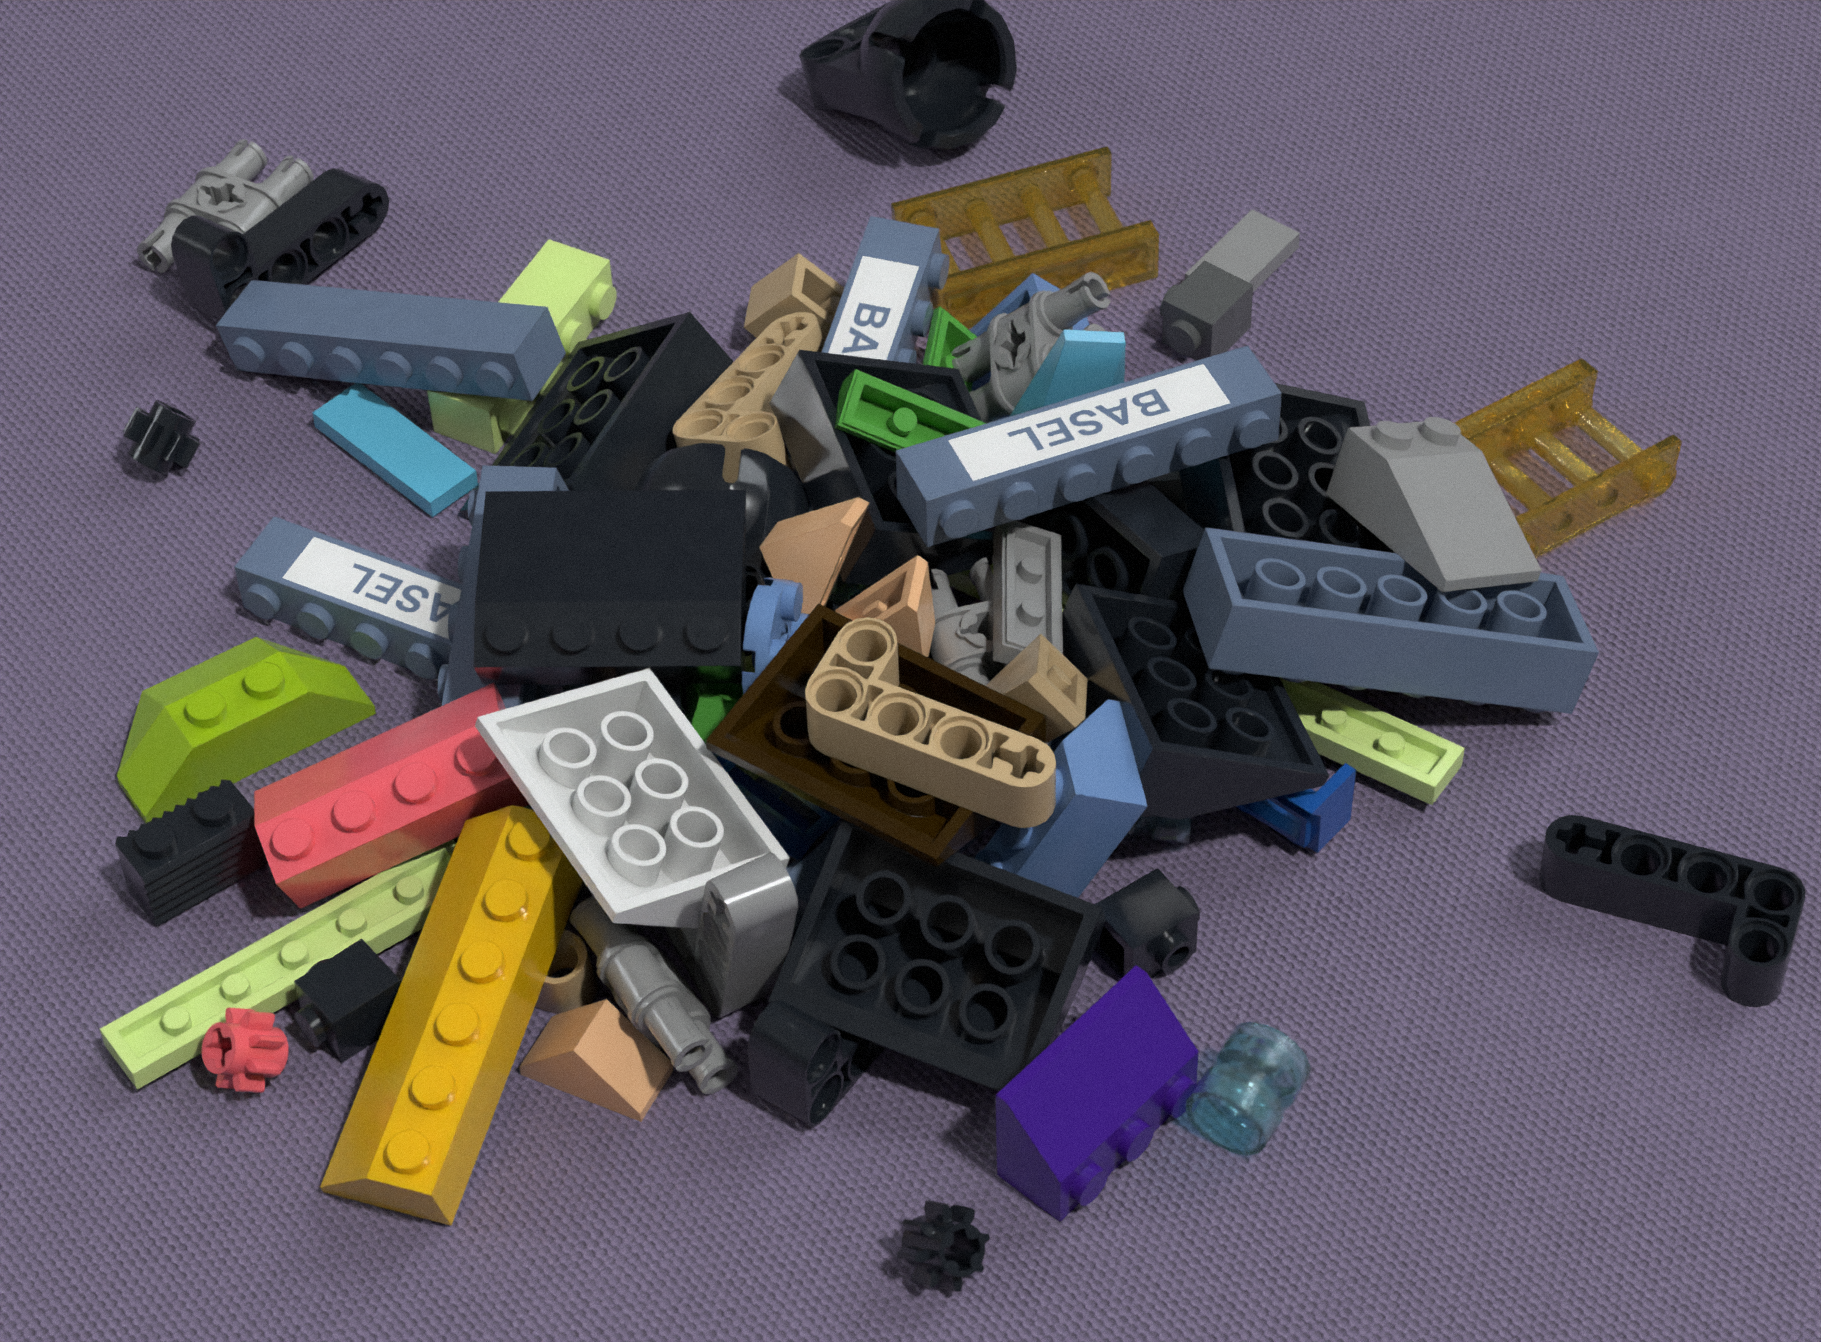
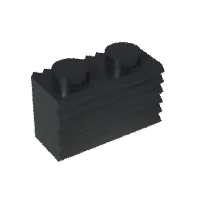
(191, 852)

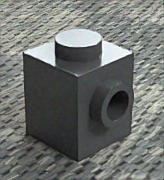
(1206, 312)

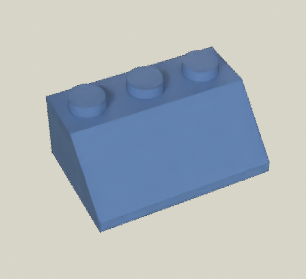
(1094, 809)

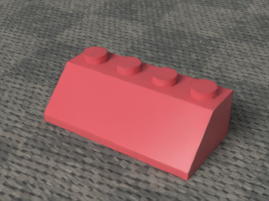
(382, 800)

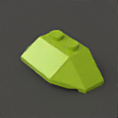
(233, 721)

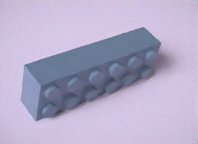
(1382, 625)

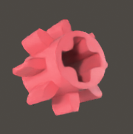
(245, 1050)

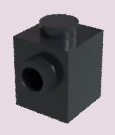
(1148, 926)
(346, 1000)

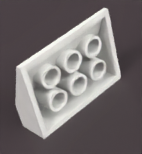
(629, 796)

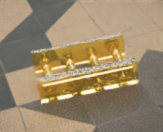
(1116, 254)
(1528, 421)

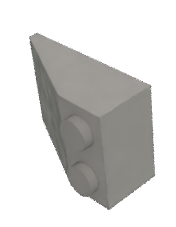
(1432, 503)

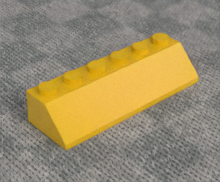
(457, 1019)

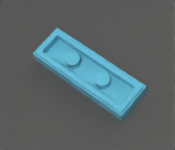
(395, 449)

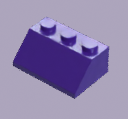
(1094, 1097)

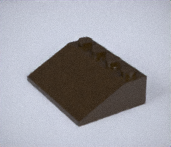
(771, 739)

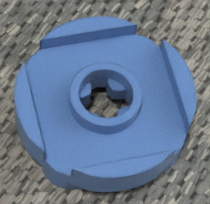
(771, 622)

